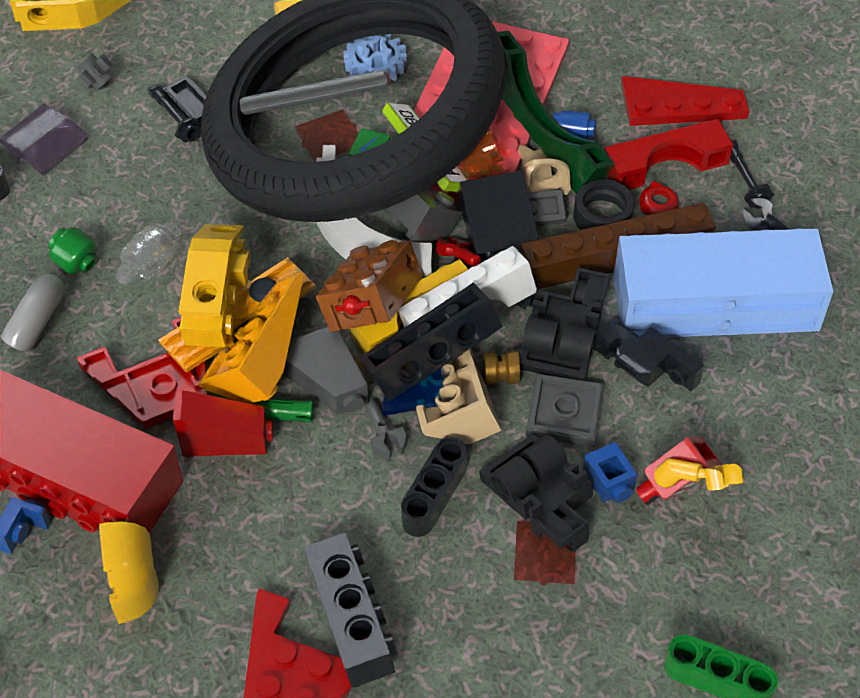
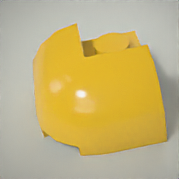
(129, 569)

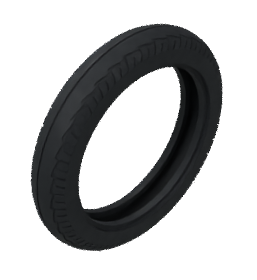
(379, 175)

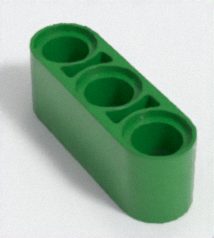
(705, 657)

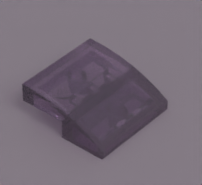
(44, 138)

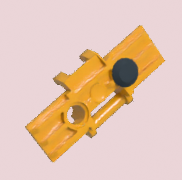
(248, 299)

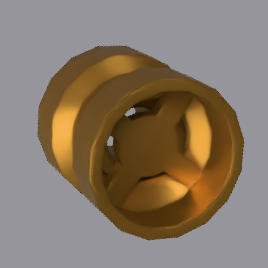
(501, 367)

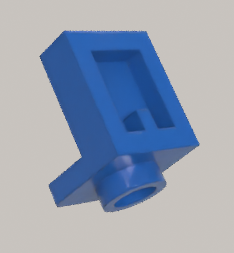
(15, 522)

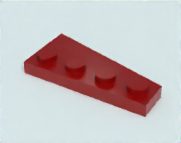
(675, 102)

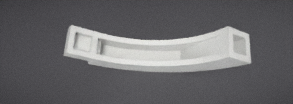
(351, 233)

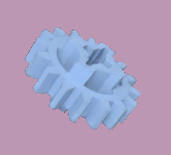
(375, 54)

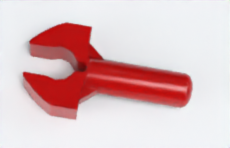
(458, 249)

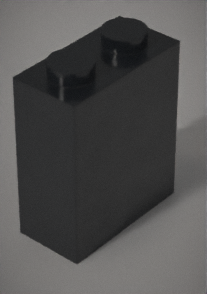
(497, 213)

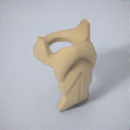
(538, 171)

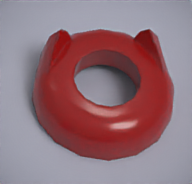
(649, 207)

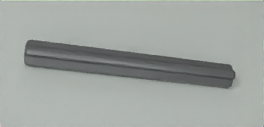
(315, 92)

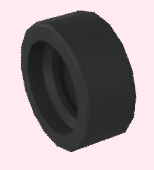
(602, 191)

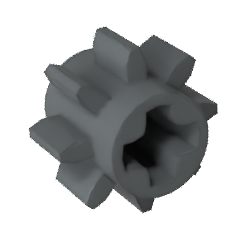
(94, 71)

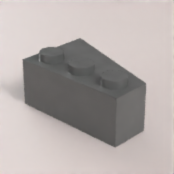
(426, 215)

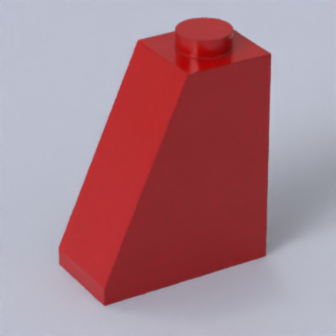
(219, 426)

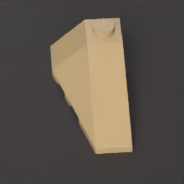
(464, 405)

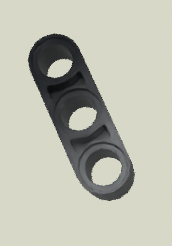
(434, 472)

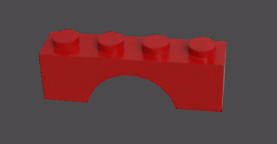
(699, 145)

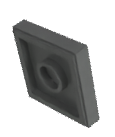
(564, 409)

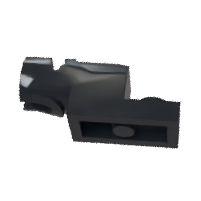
(648, 356)

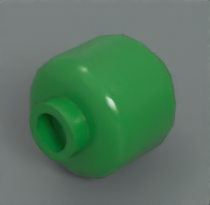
(72, 250)

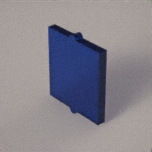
(420, 394)

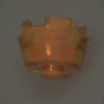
(484, 158)

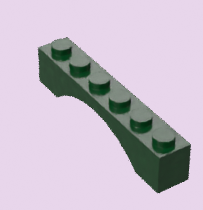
(583, 156)

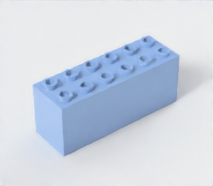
(722, 282)

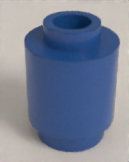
(577, 123)

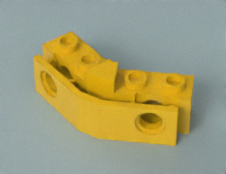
(62, 13)
(210, 284)

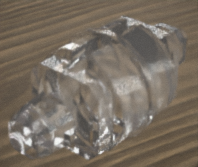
(148, 252)

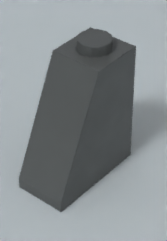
(326, 370)

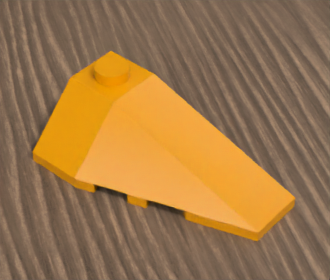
(260, 354)

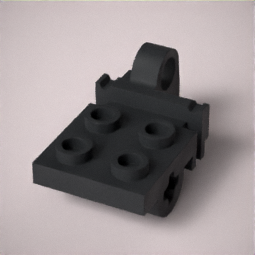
(564, 328)
(542, 487)

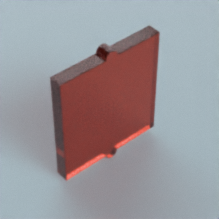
(327, 130)
(541, 558)

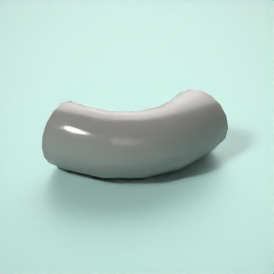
(33, 312)

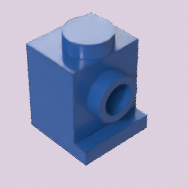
(610, 464)

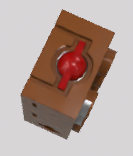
(369, 285)

